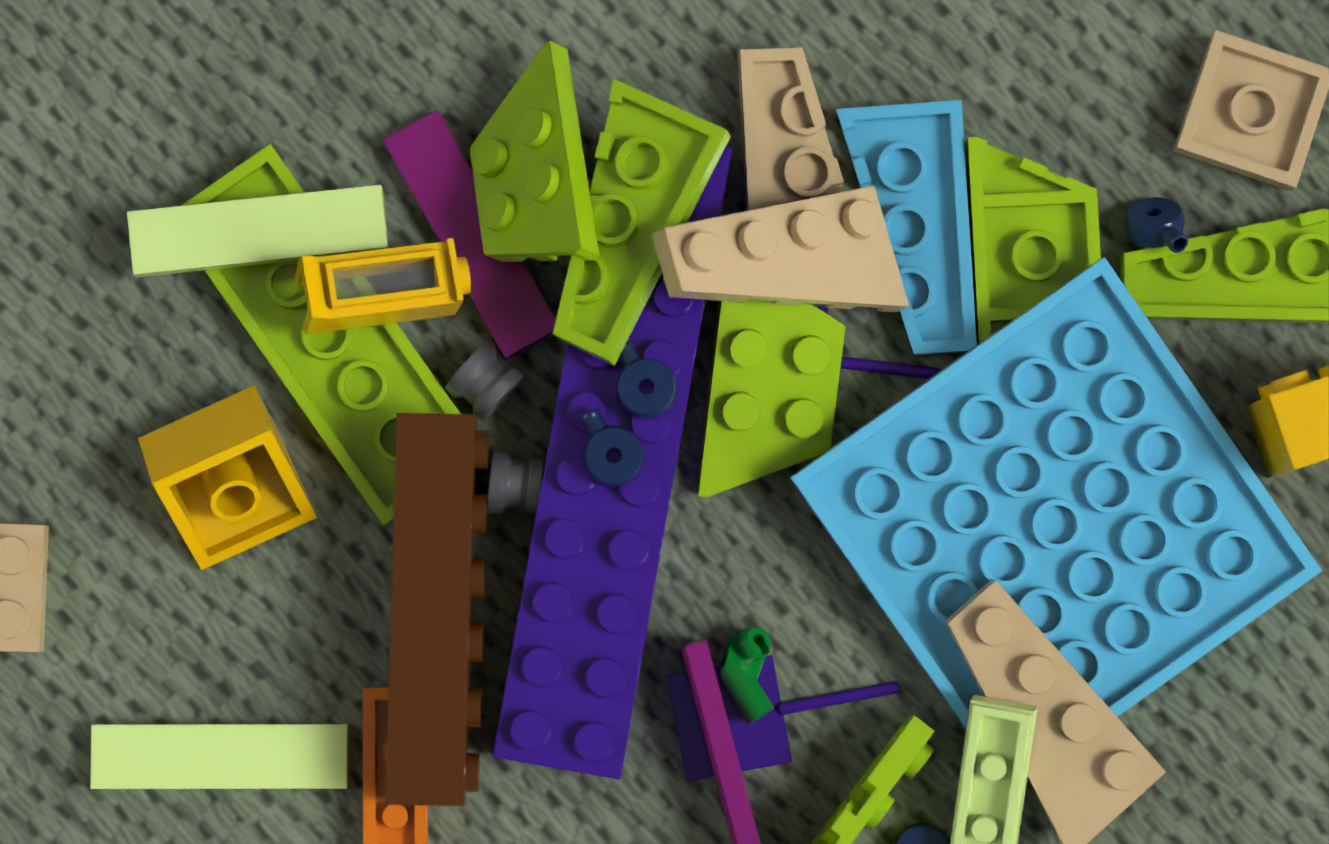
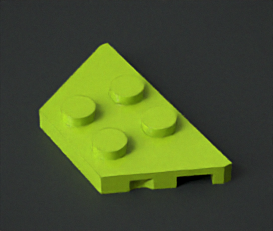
(534, 169)
(1025, 232)
(768, 391)

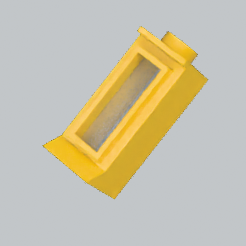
(382, 286)

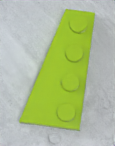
(644, 179)
(1238, 275)
(870, 796)

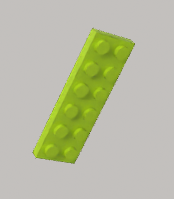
(341, 379)

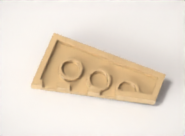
(783, 130)
(788, 253)
(1082, 755)

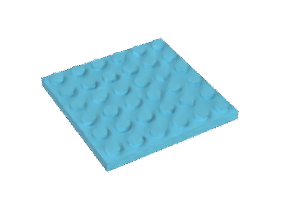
(1077, 481)

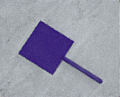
(763, 741)

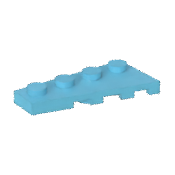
(921, 183)

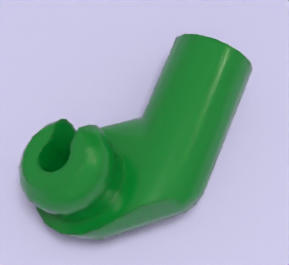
(741, 669)

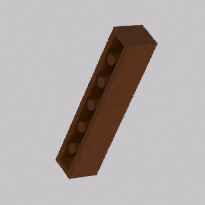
(433, 610)

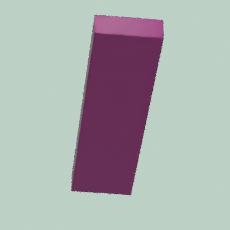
(447, 197)
(719, 742)

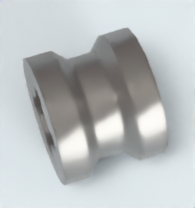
(484, 382)
(515, 484)

